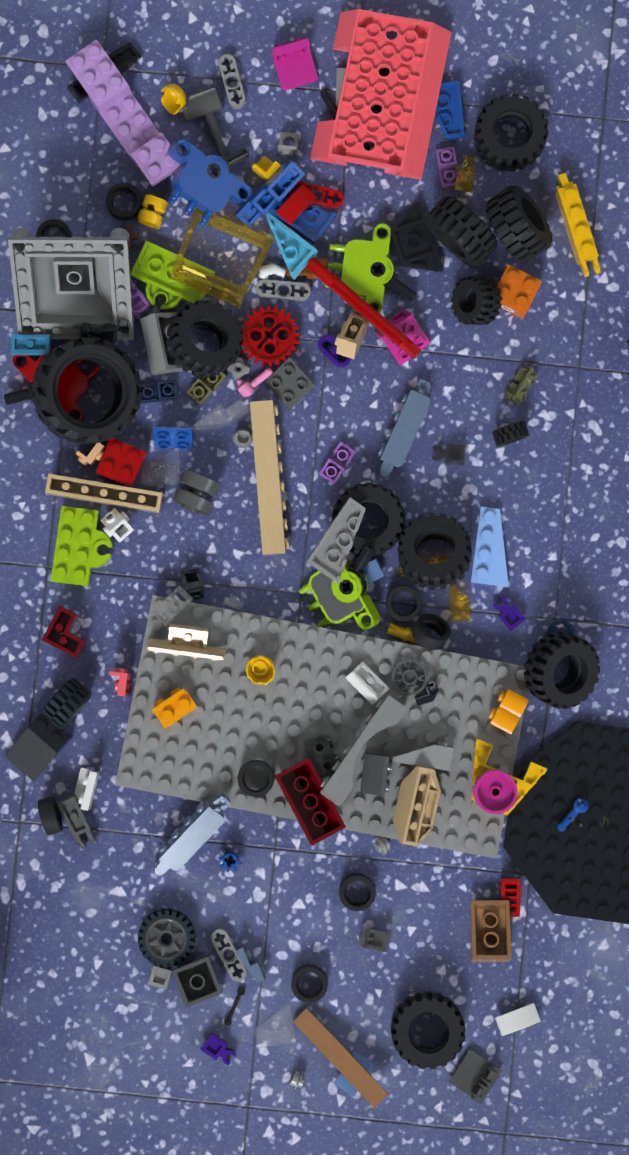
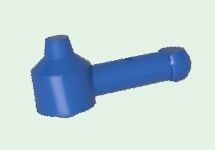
(579, 806)

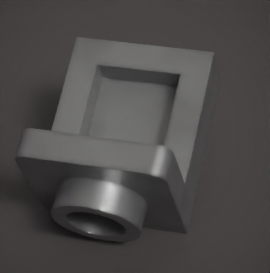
(374, 939)

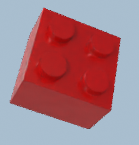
(121, 463)

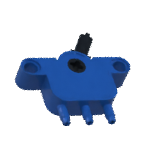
(201, 188)

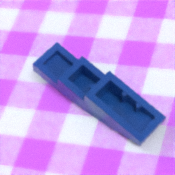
(269, 193)

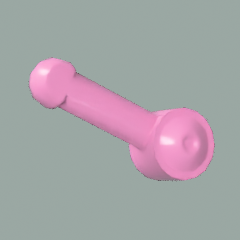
(246, 388)

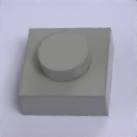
(160, 977)

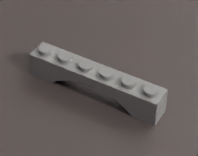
(341, 783)

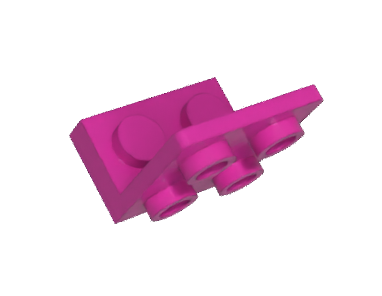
(408, 326)

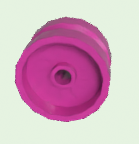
(504, 798)

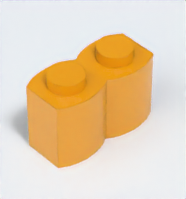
(508, 711)

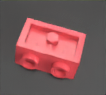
(124, 684)

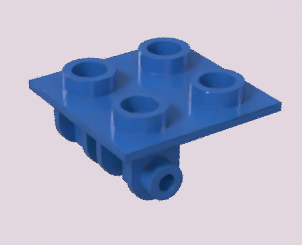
(173, 437)

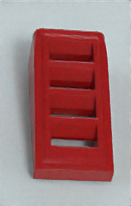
(511, 881)

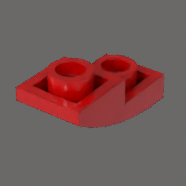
(296, 204)

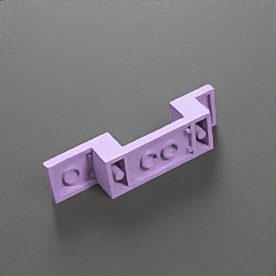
(122, 112)

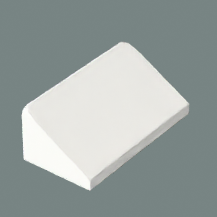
(367, 683)

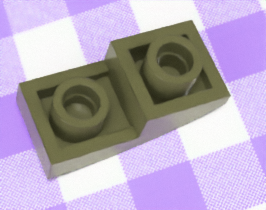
(205, 386)

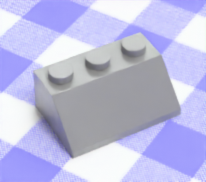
(155, 336)

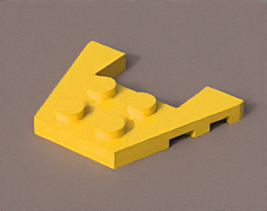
(532, 775)

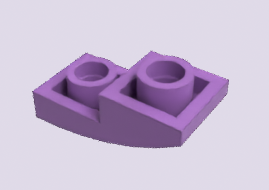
(446, 166)
(337, 462)

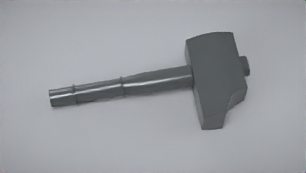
(205, 105)

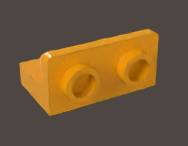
(174, 707)

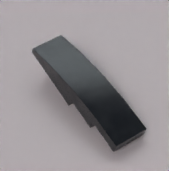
(122, 58)

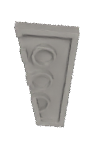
(334, 546)

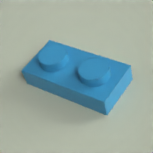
(30, 344)

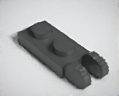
(76, 820)

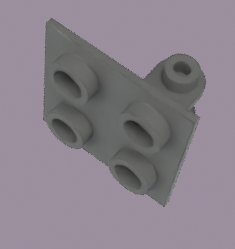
(290, 383)
(475, 1076)

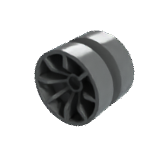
(195, 498)

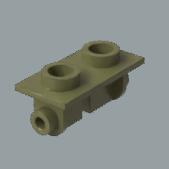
(526, 377)

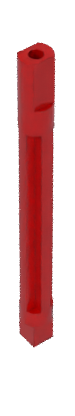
(363, 308)

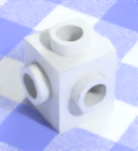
(117, 524)

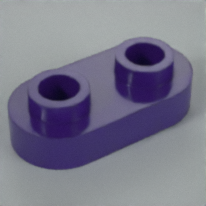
(330, 353)

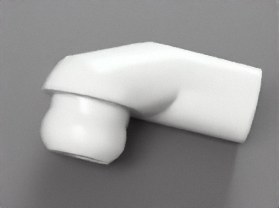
(270, 269)

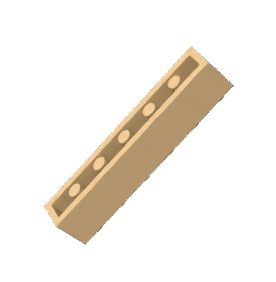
(104, 493)

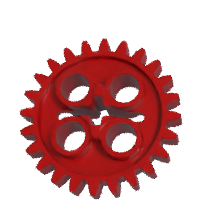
(282, 347)

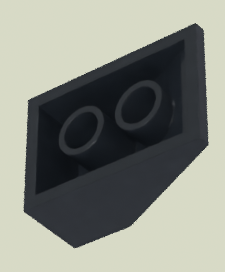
(38, 747)

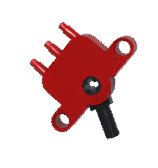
(70, 388)

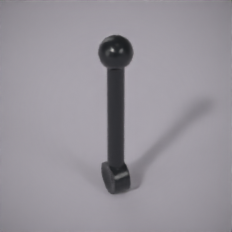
(228, 1021)

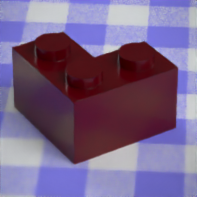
(60, 633)

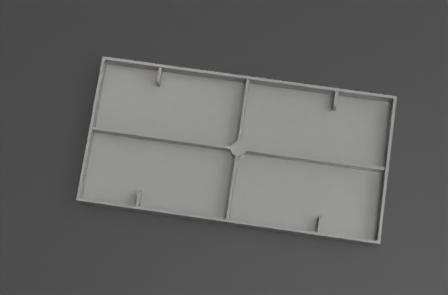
(309, 699)

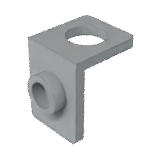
(286, 150)

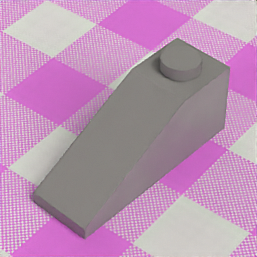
(430, 756)

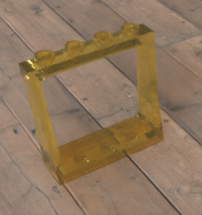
(209, 282)

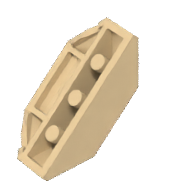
(416, 806)

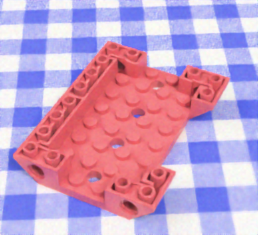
(406, 94)

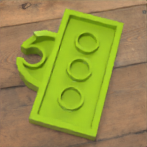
(155, 269)
(78, 546)

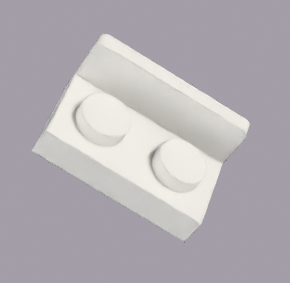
(86, 787)

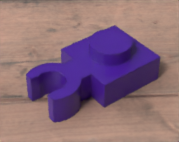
(510, 616)
(215, 1047)

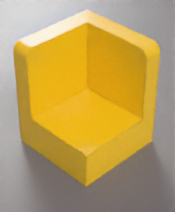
(266, 168)

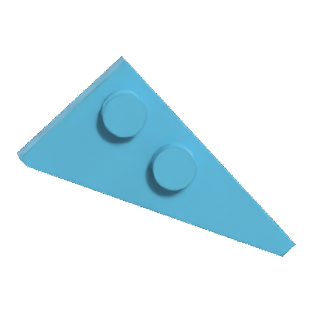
(294, 249)

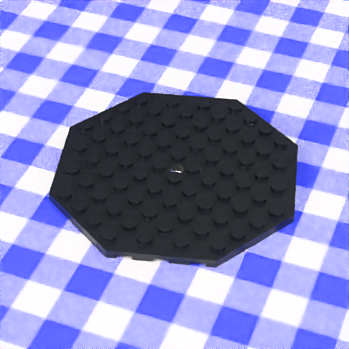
(586, 866)

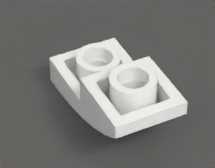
(517, 1019)

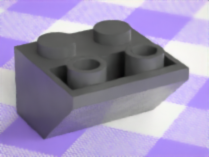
(374, 774)

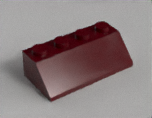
(312, 809)

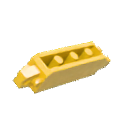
(576, 225)

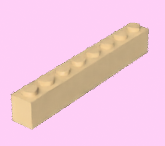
(267, 477)

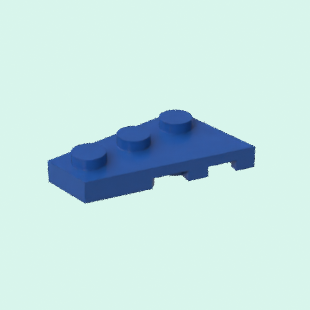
(450, 110)
(310, 223)

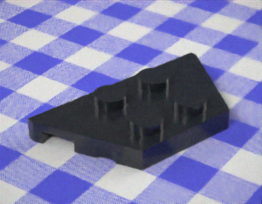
(415, 242)

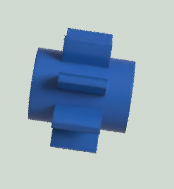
(225, 862)

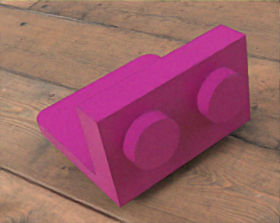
(294, 64)

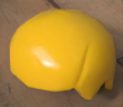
(174, 98)
(260, 669)

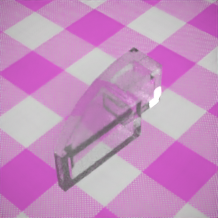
(220, 417)

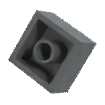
(197, 980)

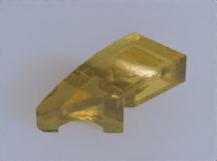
(465, 175)
(458, 605)

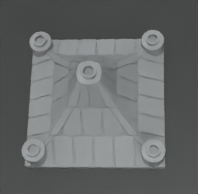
(70, 283)

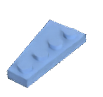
(489, 553)

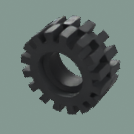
(510, 433)

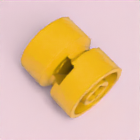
(148, 216)

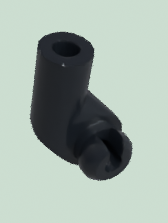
(429, 695)

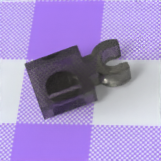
(452, 454)

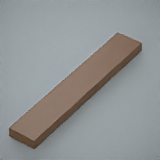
(340, 1057)

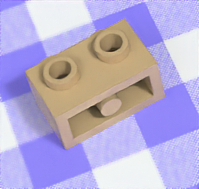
(351, 336)

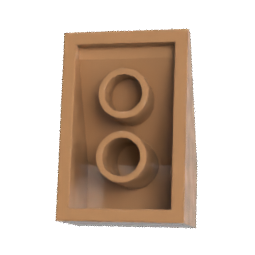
(490, 931)

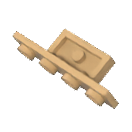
(187, 641)

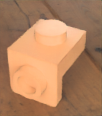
(94, 455)

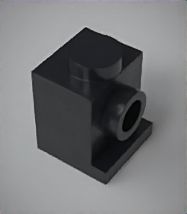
(192, 583)

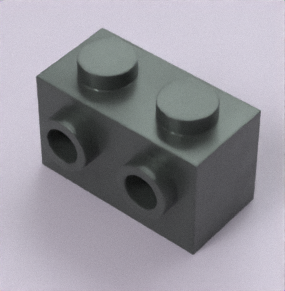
(321, 754)

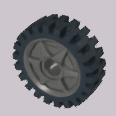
(155, 948)

